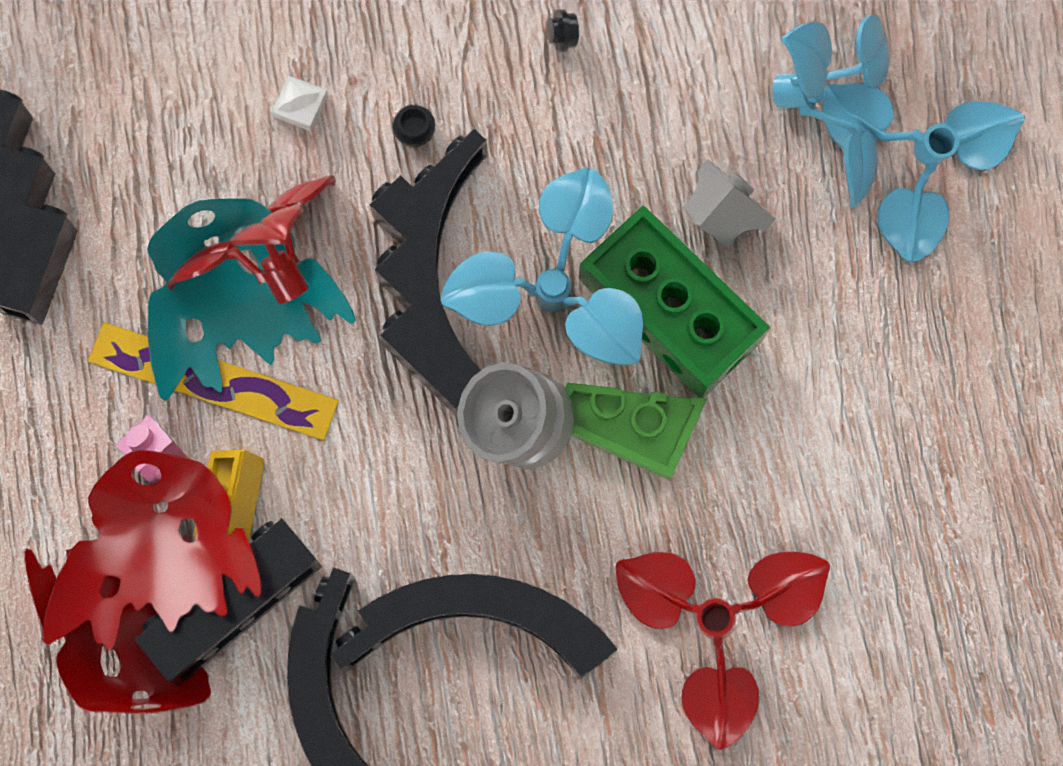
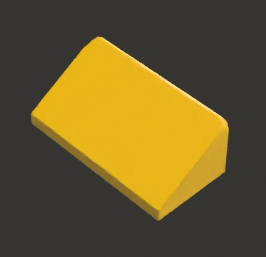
(241, 477)

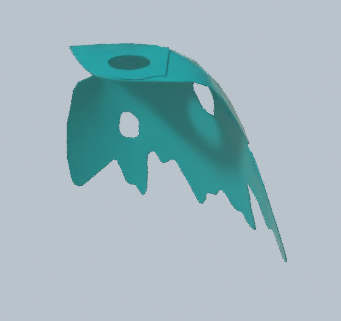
(225, 298)

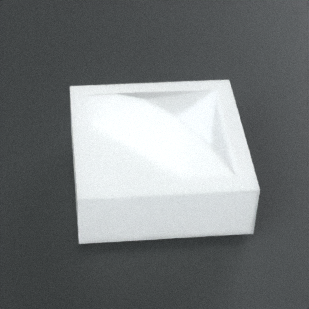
(300, 103)

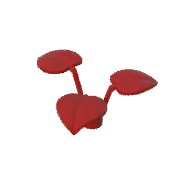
(279, 269)
(721, 700)

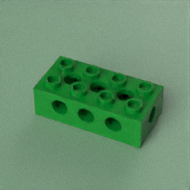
(678, 275)

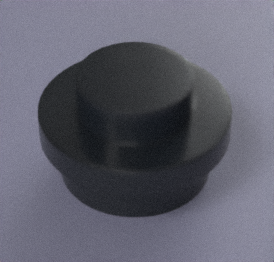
(563, 30)
(414, 125)

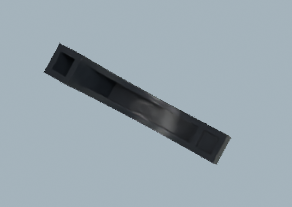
(478, 596)
(310, 676)

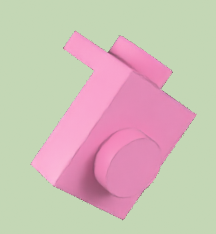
(151, 437)

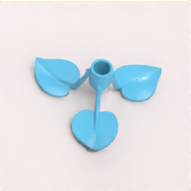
(811, 55)
(974, 130)
(604, 327)

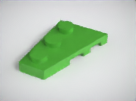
(634, 425)

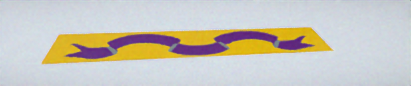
(241, 388)

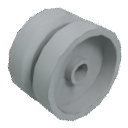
(515, 416)

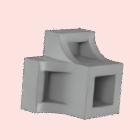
(725, 205)

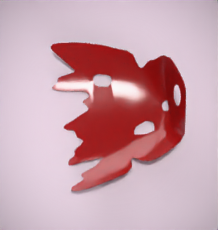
(149, 552)
(80, 657)

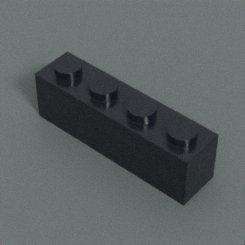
(202, 635)

